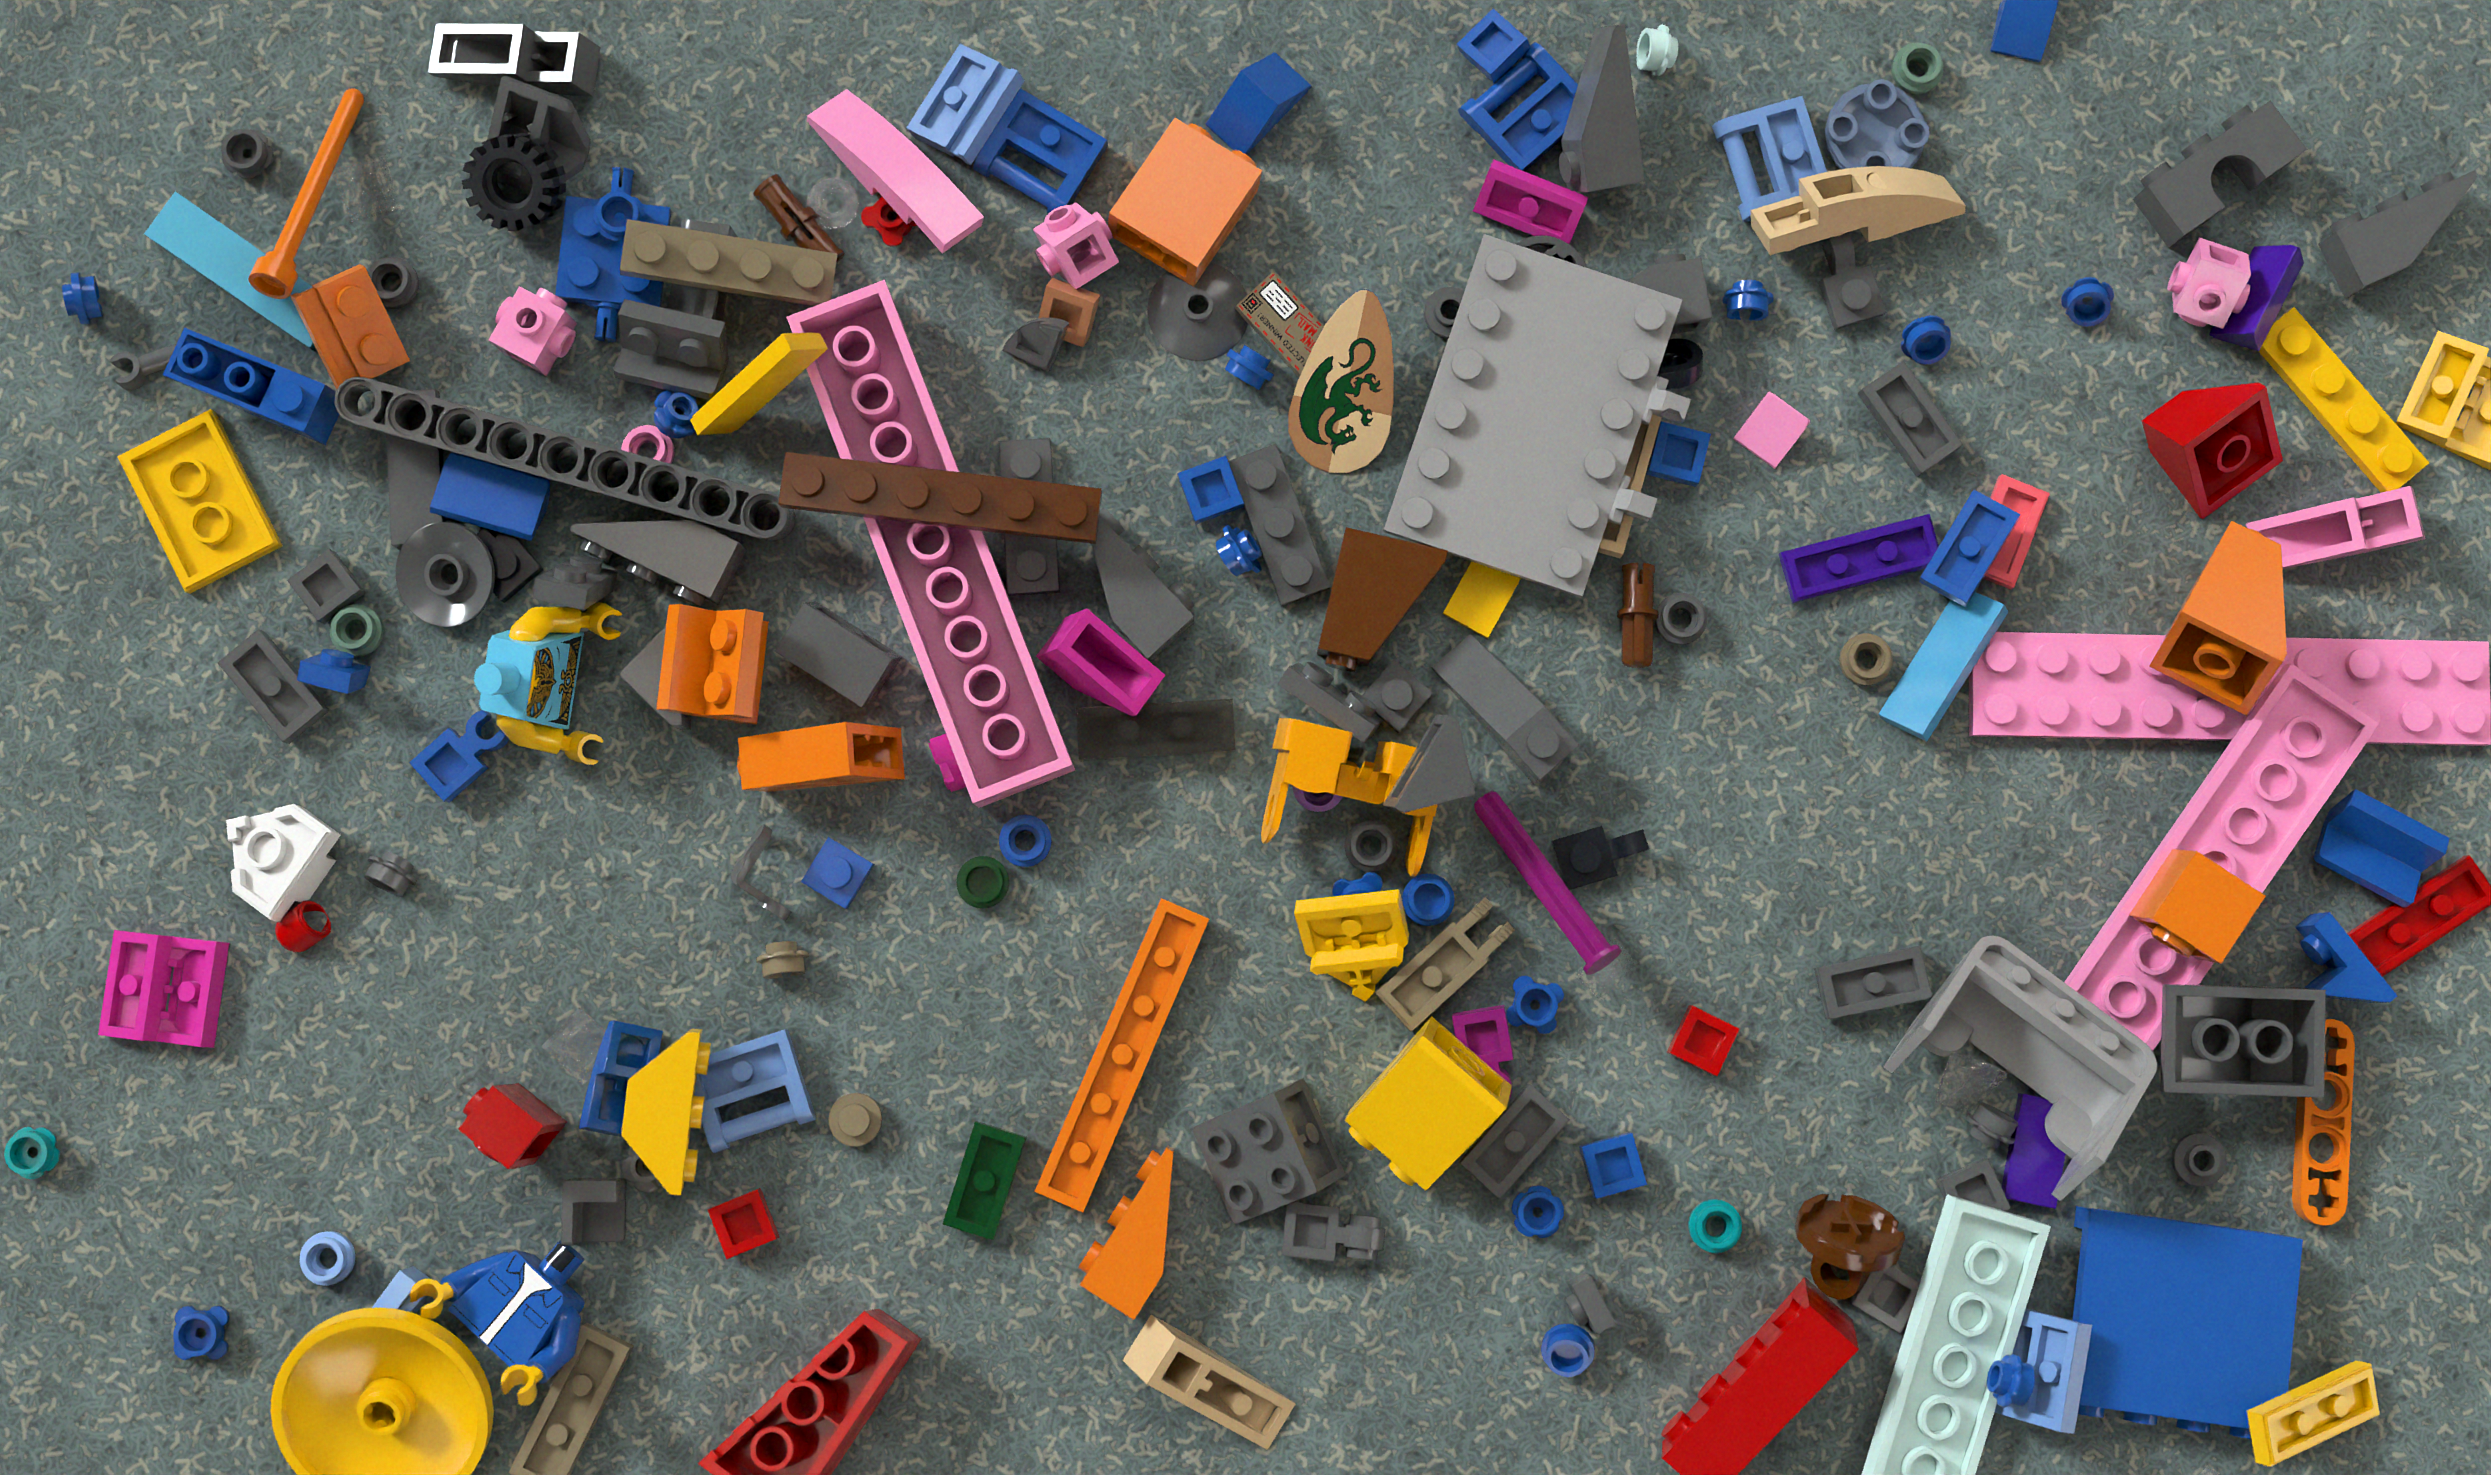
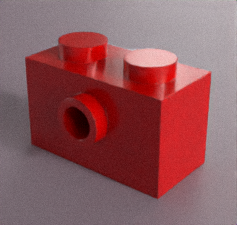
(510, 1125)

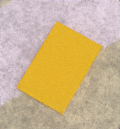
(200, 501)

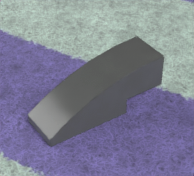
(486, 52)

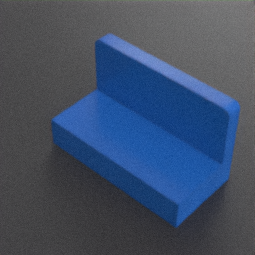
(2378, 847)

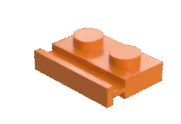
(350, 326)

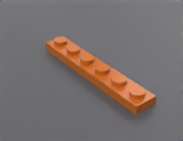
(1122, 1055)

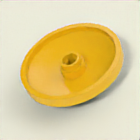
(381, 1398)

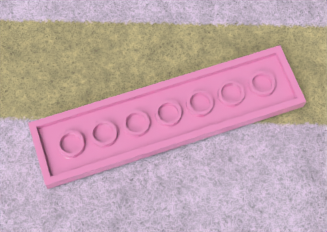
(2241, 819)

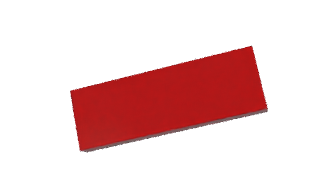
(2437, 909)

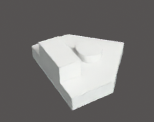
(279, 858)

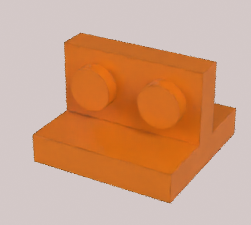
(713, 663)

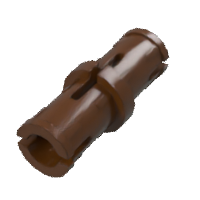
(776, 199)

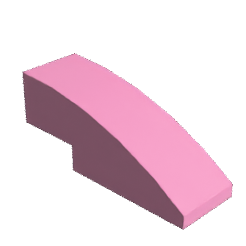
(2344, 527)

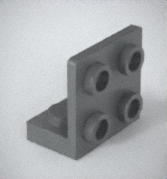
(1269, 1152)

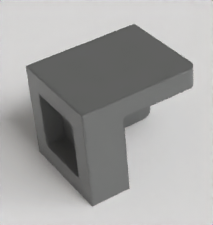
(593, 1210)

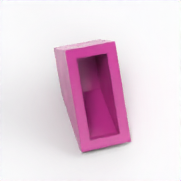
(1100, 663)

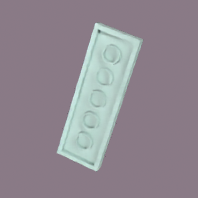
(1957, 1327)

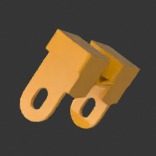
(1315, 761)

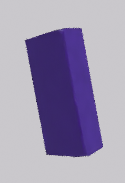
(2270, 282)

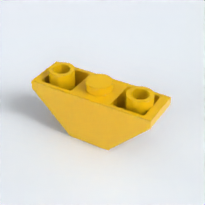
(664, 1109)

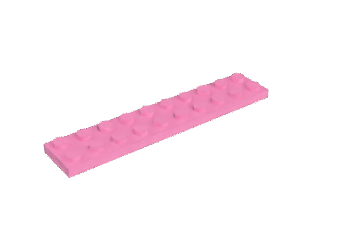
(2108, 691)

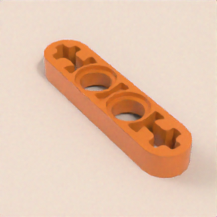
(2334, 1123)

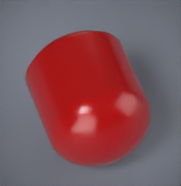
(294, 931)

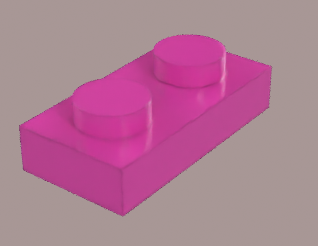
(1529, 202)

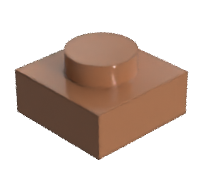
(1073, 306)

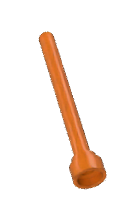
(275, 272)

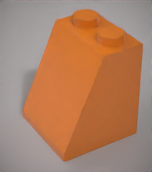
(2231, 623)

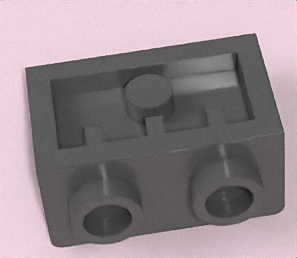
(671, 349)

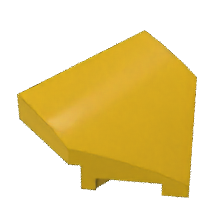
(1354, 936)

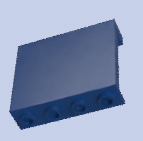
(2184, 1318)

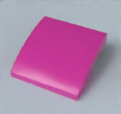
(140, 987)

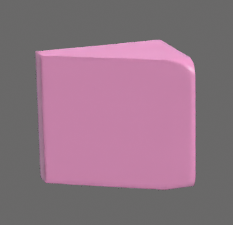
(1771, 429)

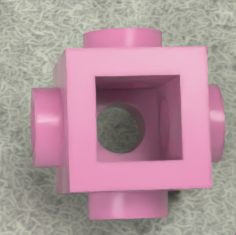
(1075, 244)
(2210, 284)
(534, 329)

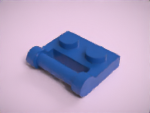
(1536, 122)
(1049, 140)

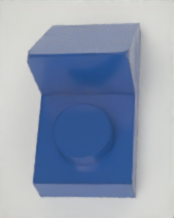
(2349, 971)

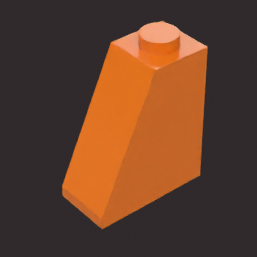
(820, 757)

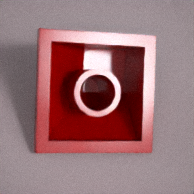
(2214, 442)

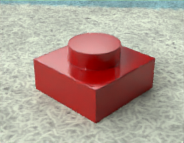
(1703, 1040)
(743, 1223)

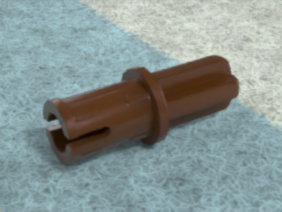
(1637, 615)

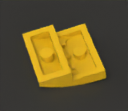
(2441, 393)

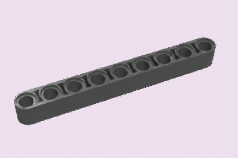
(543, 449)

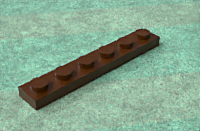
(940, 498)

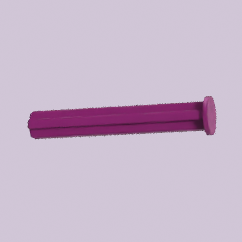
(1546, 883)

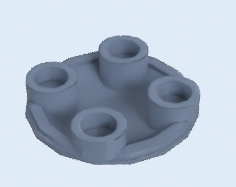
(1875, 128)

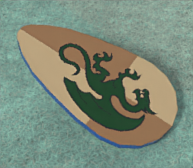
(1346, 389)

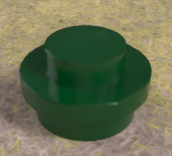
(982, 882)

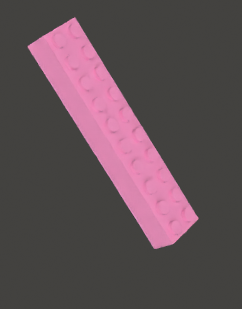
(937, 574)

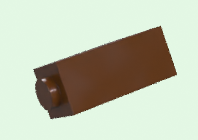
(1372, 593)

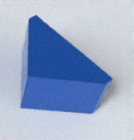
(1256, 102)

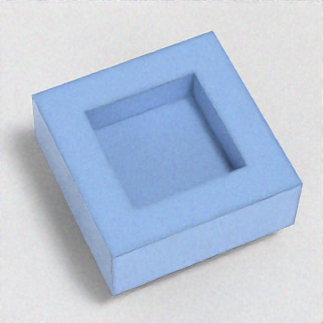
(398, 1291)

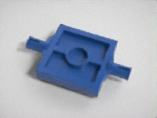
(592, 263)

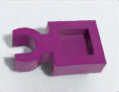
(1487, 1035)

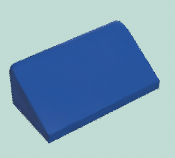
(491, 496)

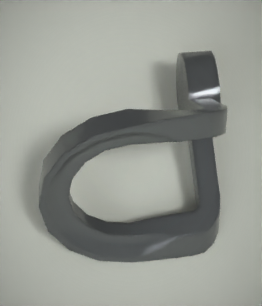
(745, 863)

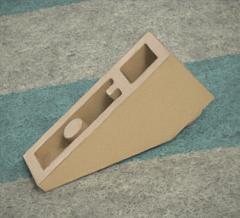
(1207, 1382)

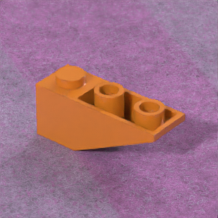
(1134, 1254)

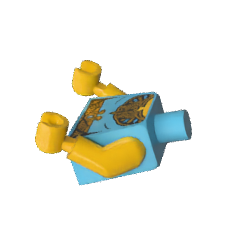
(534, 676)

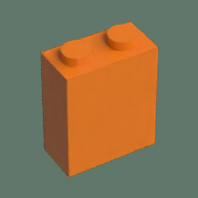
(1184, 201)

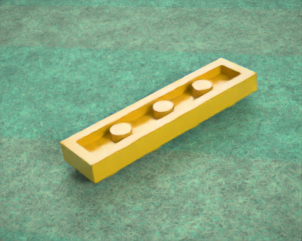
(2341, 403)

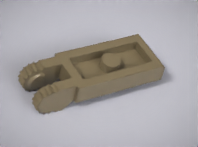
(1440, 968)

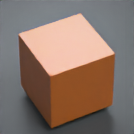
(2196, 906)

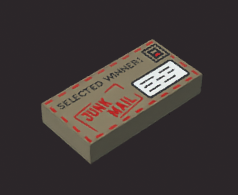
(1281, 321)

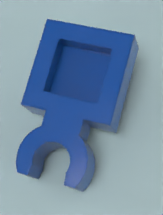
(454, 760)

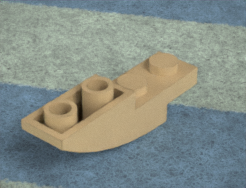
(1870, 199)

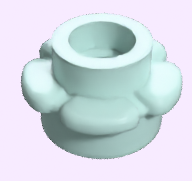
(1661, 48)

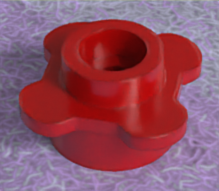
(890, 230)

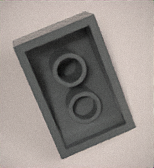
(2243, 1040)

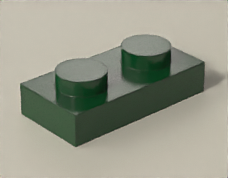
(984, 1180)

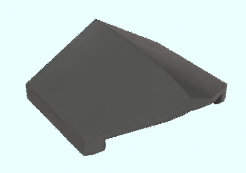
(543, 116)

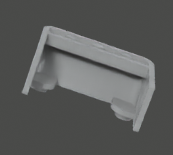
(2046, 1039)

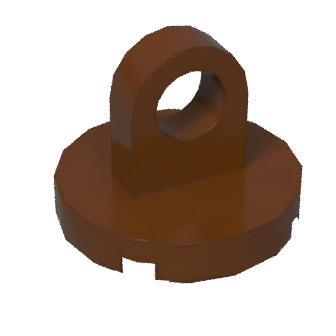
(1849, 1236)

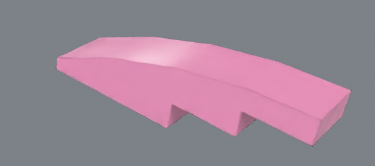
(896, 169)

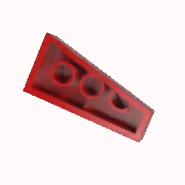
(1762, 1386)
(822, 1407)

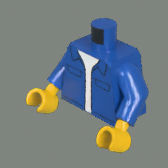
(517, 1310)

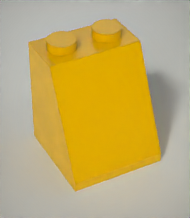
(1428, 1105)

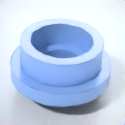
(311, 1263)

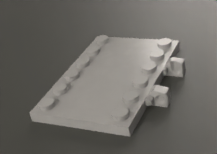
(1537, 417)

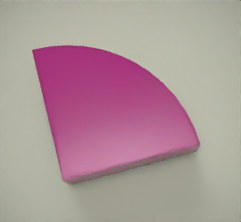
(947, 762)

